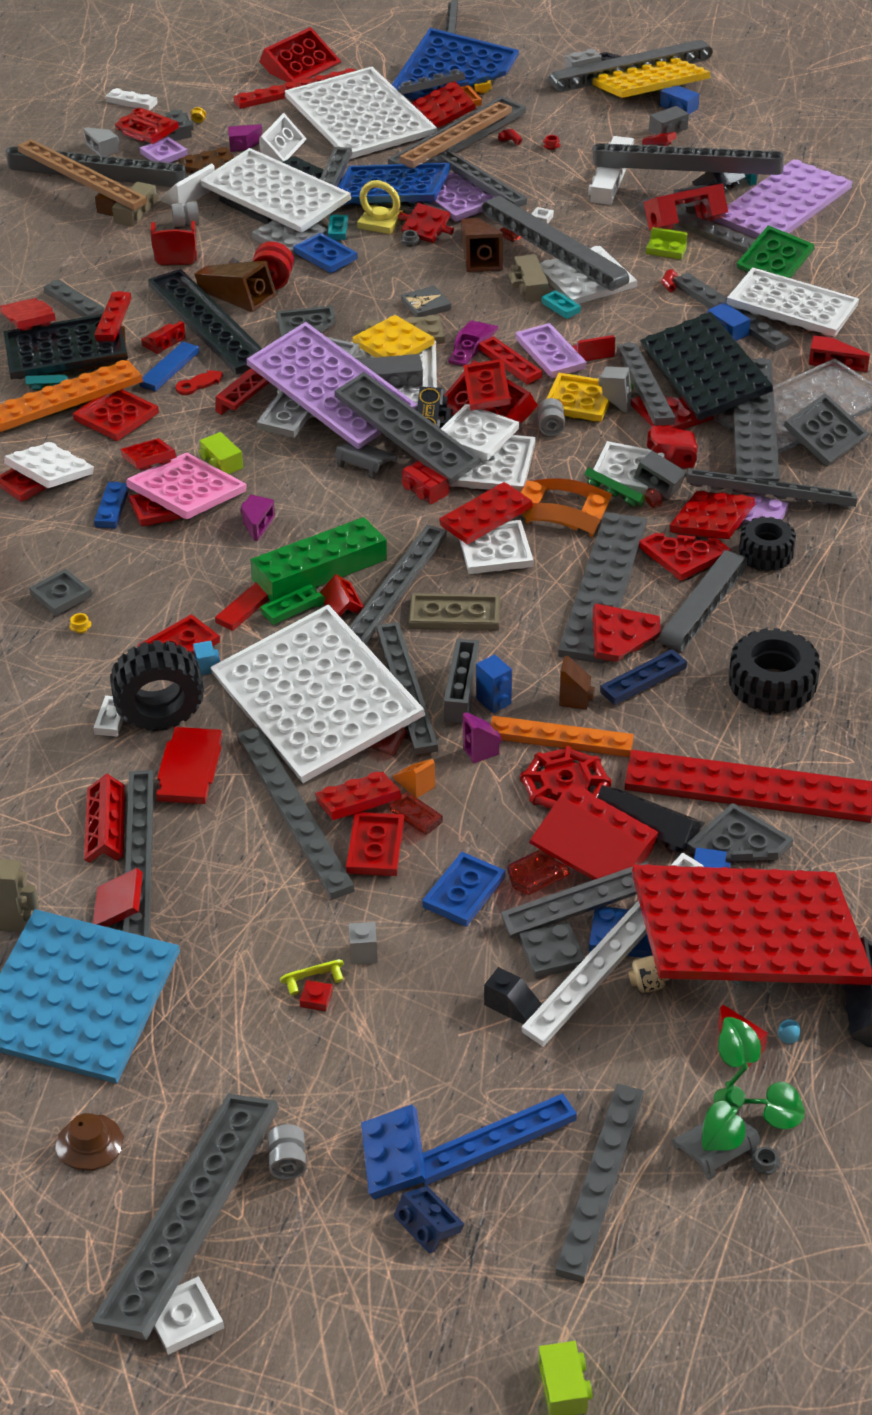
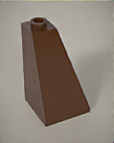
(481, 245)
(240, 284)

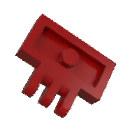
(660, 139)

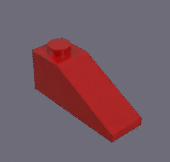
(826, 348)

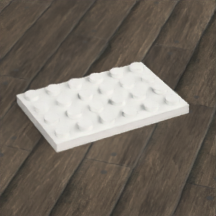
(793, 302)

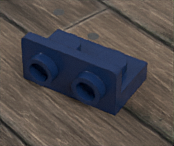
(427, 1217)

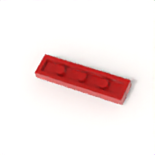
(113, 316)
(512, 360)

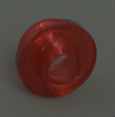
(653, 497)

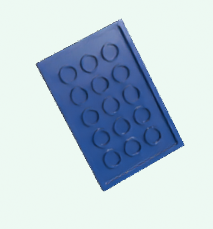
(411, 184)

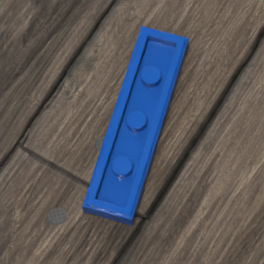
(169, 366)

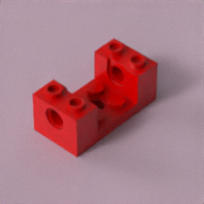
(709, 205)

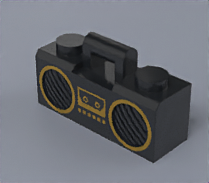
(433, 405)

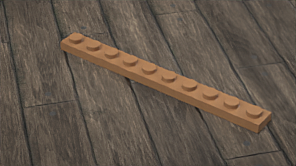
(454, 135)
(82, 174)

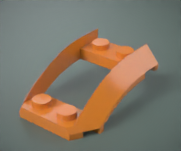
(585, 519)

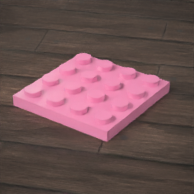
(186, 485)

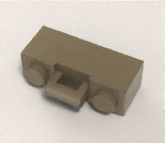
(529, 277)
(16, 896)

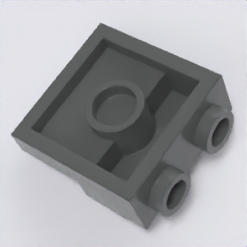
(184, 123)

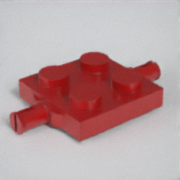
(427, 222)

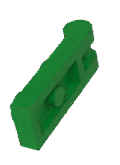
(292, 604)

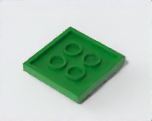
(776, 253)

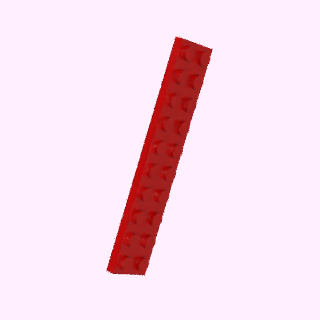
(750, 785)

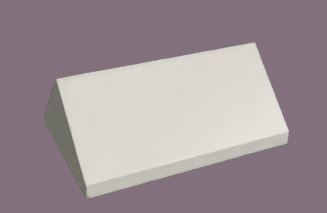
(281, 139)
(189, 188)

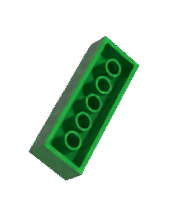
(319, 558)

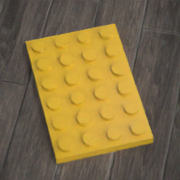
(650, 77)

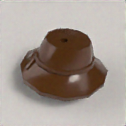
(89, 1142)

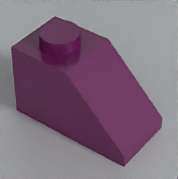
(244, 136)
(257, 515)
(479, 738)

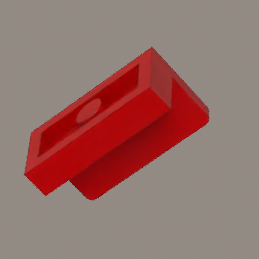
(596, 348)
(341, 596)

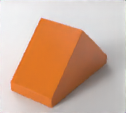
(417, 777)

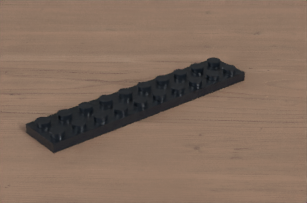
(205, 319)

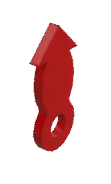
(199, 382)

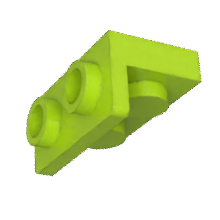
(667, 243)

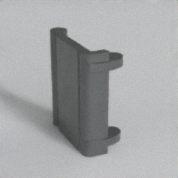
(366, 457)
(691, 1144)

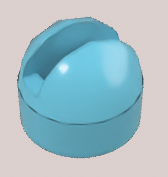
(789, 1031)

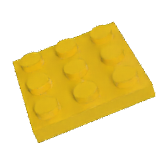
(393, 338)
(580, 397)

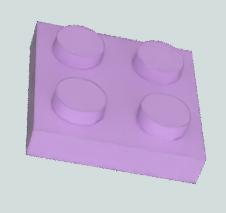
(164, 151)
(766, 507)

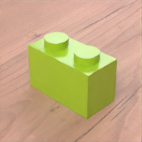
(221, 453)
(563, 1378)

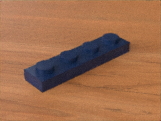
(643, 677)

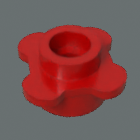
(551, 142)

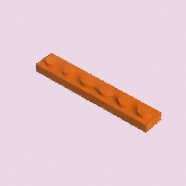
(563, 735)

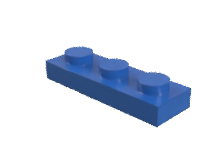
(111, 505)

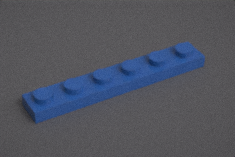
(497, 1137)

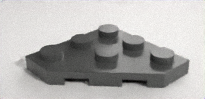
(317, 317)
(742, 837)

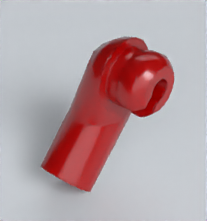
(510, 134)
(668, 278)

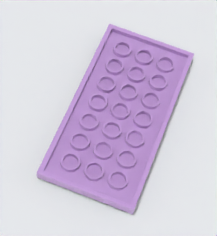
(784, 199)
(309, 371)

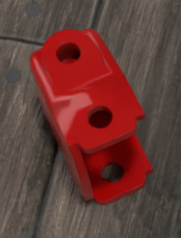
(174, 246)
(676, 444)

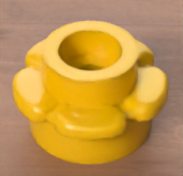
(198, 115)
(79, 623)

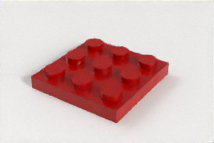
(445, 104)
(116, 414)
(712, 514)

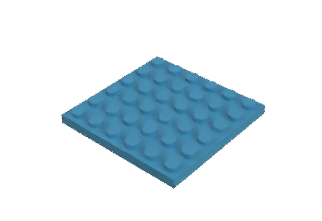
(80, 994)

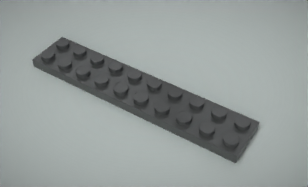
(517, 110)
(756, 433)
(603, 581)
(185, 1217)

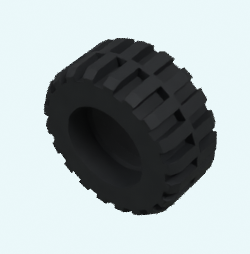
(150, 664)
(774, 689)

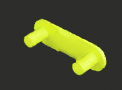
(332, 966)

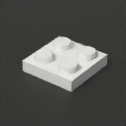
(187, 1317)

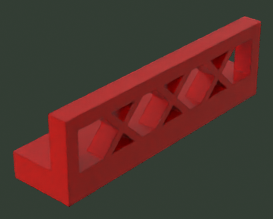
(239, 391)
(109, 816)

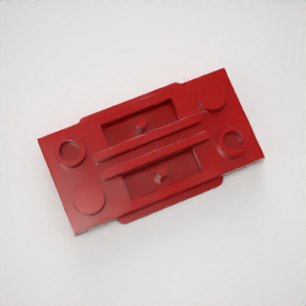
(146, 125)
(28, 313)
(189, 765)

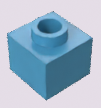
(206, 656)

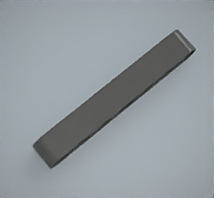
(703, 601)

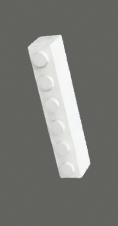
(608, 179)

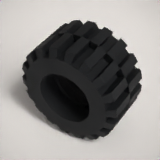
(767, 543)

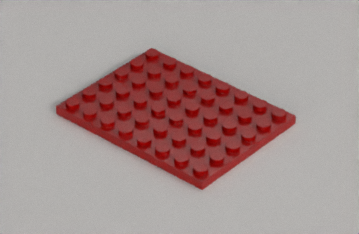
(750, 925)

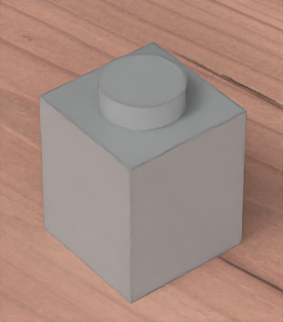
(363, 942)

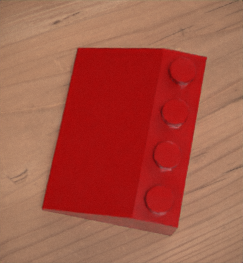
(298, 57)
(519, 410)
(593, 835)

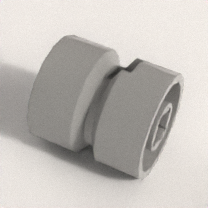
(185, 214)
(551, 417)
(286, 1152)

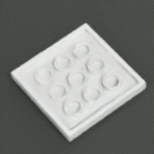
(577, 285)
(506, 465)

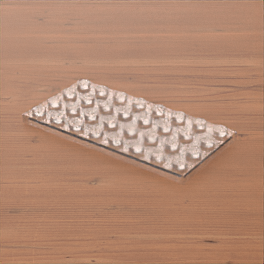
(834, 378)

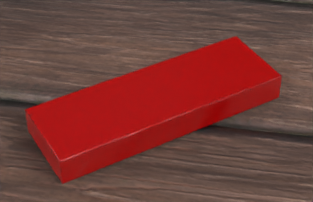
(242, 607)

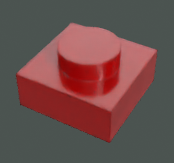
(316, 995)

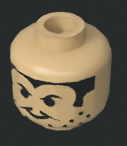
(645, 975)

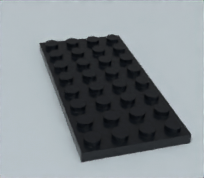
(706, 366)

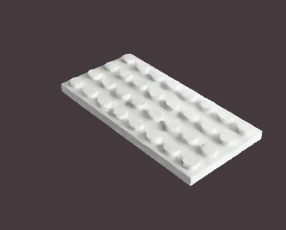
(275, 190)

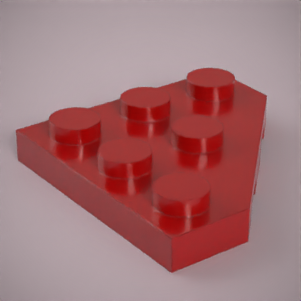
(683, 416)
(683, 554)
(621, 631)

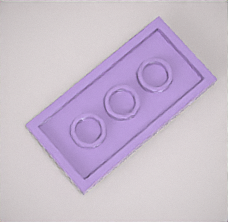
(550, 350)

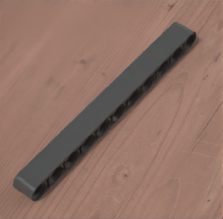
(582, 75)
(688, 159)
(112, 167)
(556, 243)

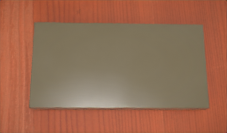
(454, 611)

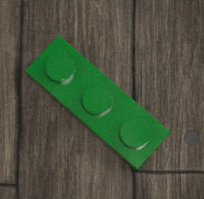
(629, 495)

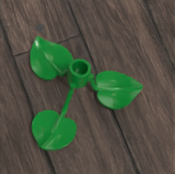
(722, 1127)

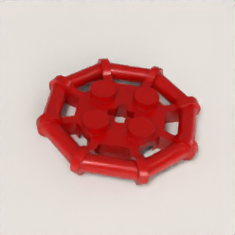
(558, 765)

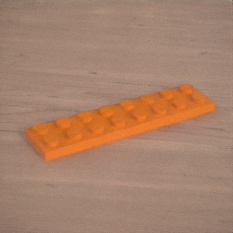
(68, 394)

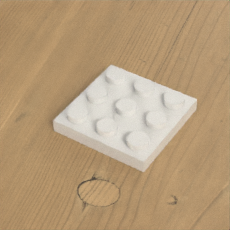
(480, 430)
(621, 463)
(48, 464)
(498, 550)

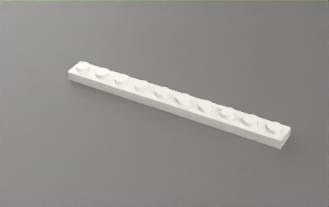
(591, 972)

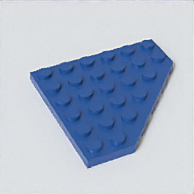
(447, 51)

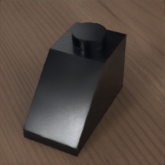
(510, 996)

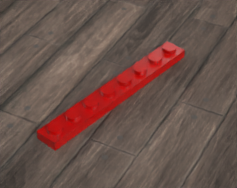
(276, 93)

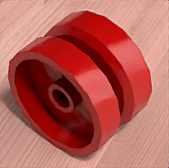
(279, 261)

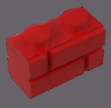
(425, 482)

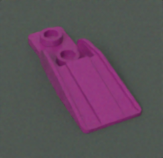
(467, 341)

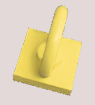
(376, 217)

